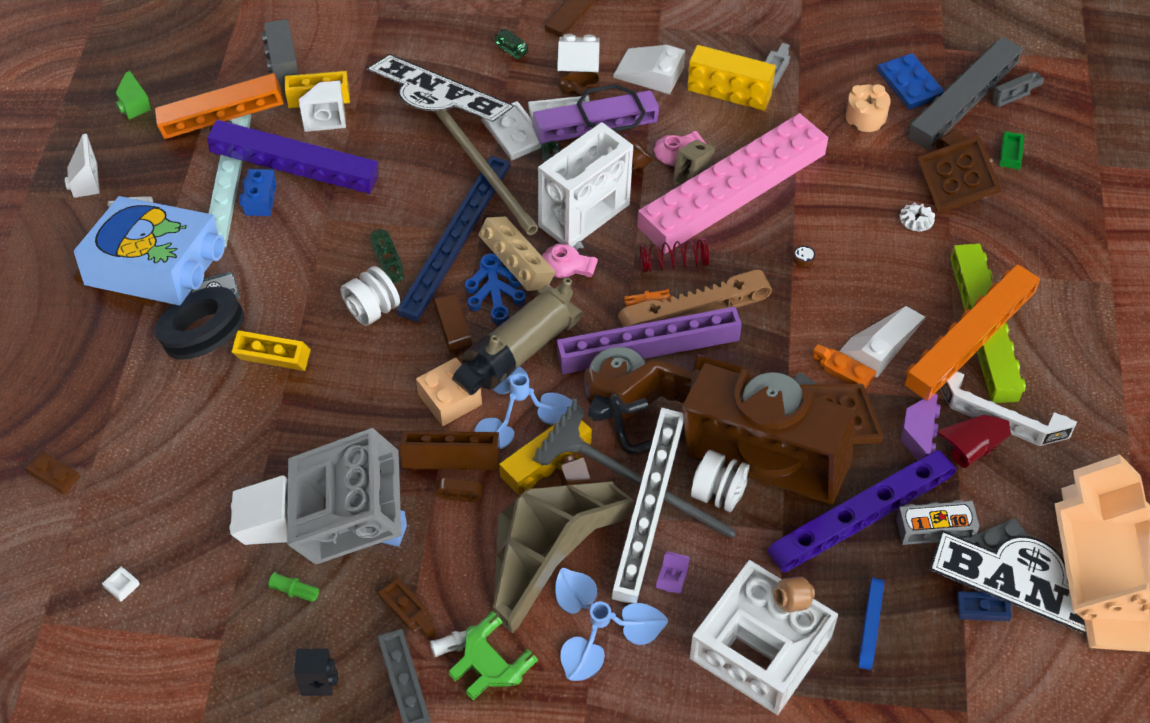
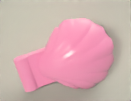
(667, 147)
(567, 261)

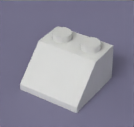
(578, 53)
(323, 107)

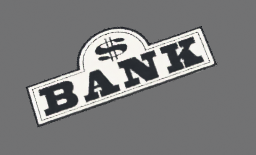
(436, 92)
(1018, 572)

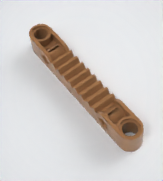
(748, 286)

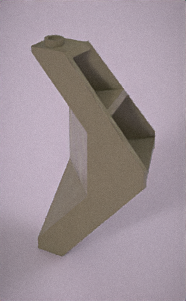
(541, 532)

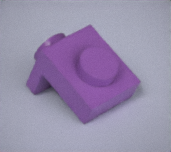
(673, 572)

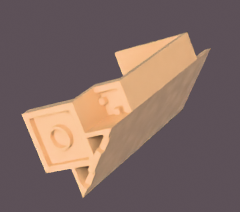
(1108, 553)

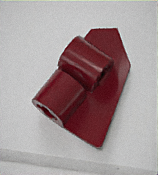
(975, 438)

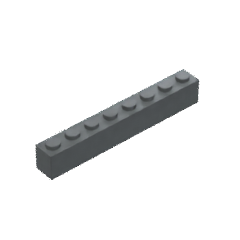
(964, 93)

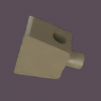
(692, 161)

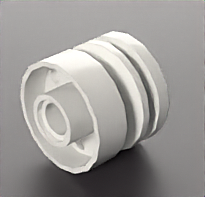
(370, 295)
(716, 479)

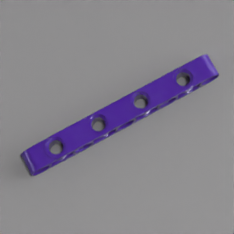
(861, 511)

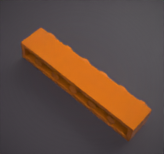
(219, 105)

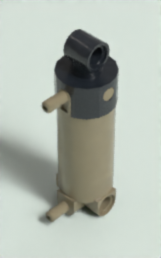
(518, 338)

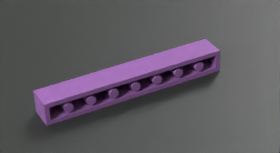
(652, 338)

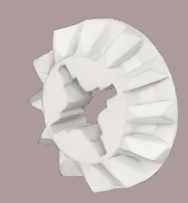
(922, 223)

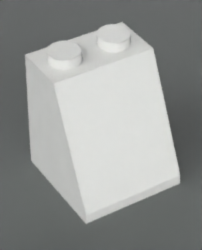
(261, 512)

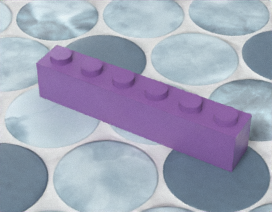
(614, 112)

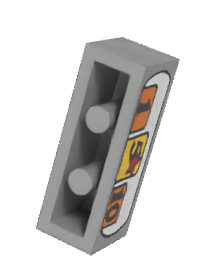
(925, 522)

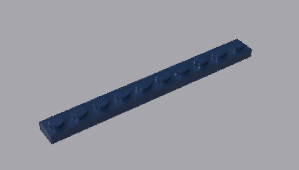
(451, 243)

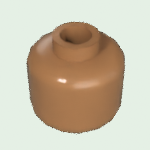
(793, 594)

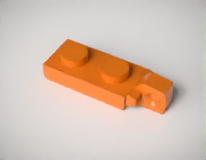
(843, 366)

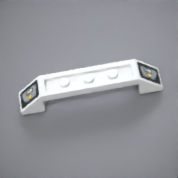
(1020, 426)

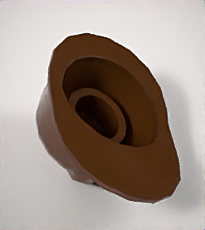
(641, 157)

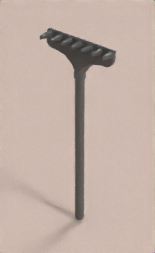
(567, 438)

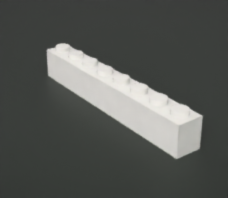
(648, 507)

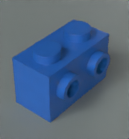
(258, 192)

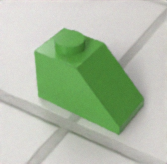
(131, 97)

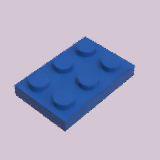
(910, 81)

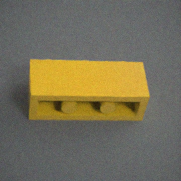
(298, 85)
(271, 350)

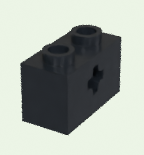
(315, 672)

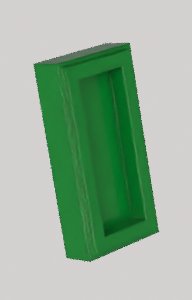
(1011, 150)

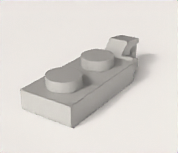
(781, 61)

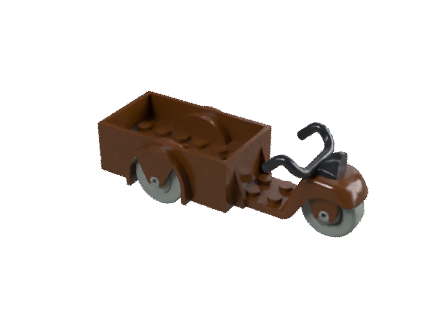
(772, 429)

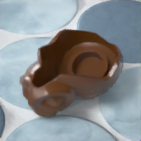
(579, 82)

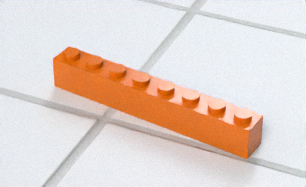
(971, 332)

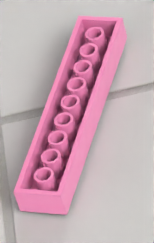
(732, 182)

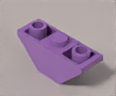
(920, 428)

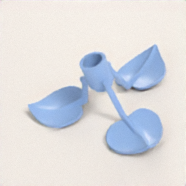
(550, 406)
(582, 658)

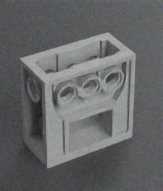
(351, 482)

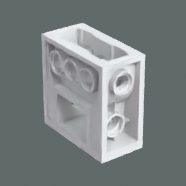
(584, 185)
(752, 616)

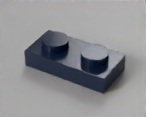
(982, 607)

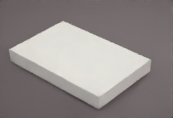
(514, 132)

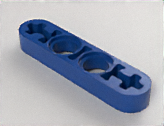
(871, 624)

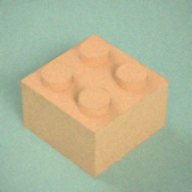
(444, 396)

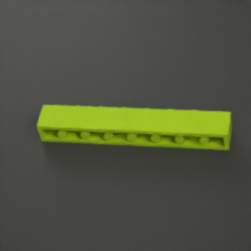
(997, 354)

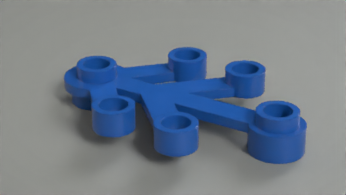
(491, 266)

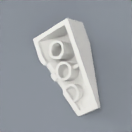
(883, 340)

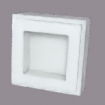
(120, 584)

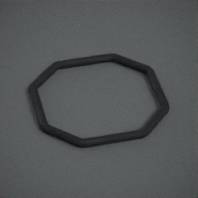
(643, 112)

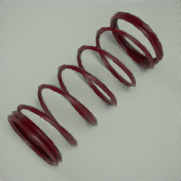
(646, 261)

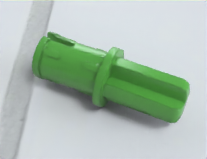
(293, 587)

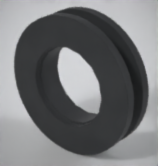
(206, 338)

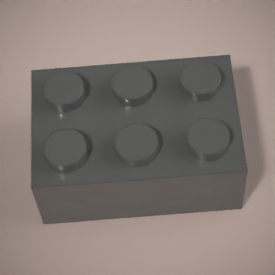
(279, 50)

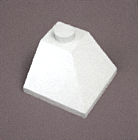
(83, 170)

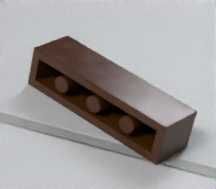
(450, 450)

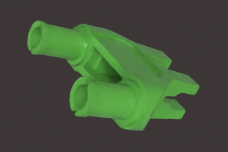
(487, 662)

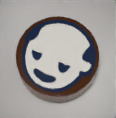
(804, 256)

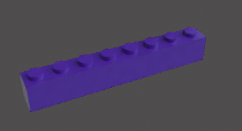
(293, 156)

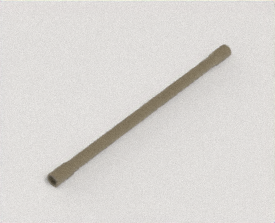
(523, 218)

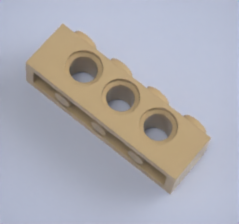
(516, 253)

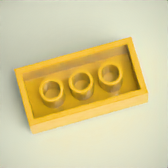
(731, 77)

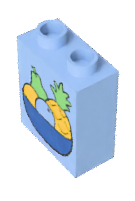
(149, 250)

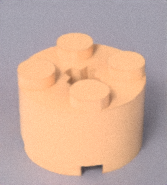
(868, 107)

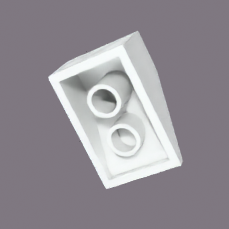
(652, 67)

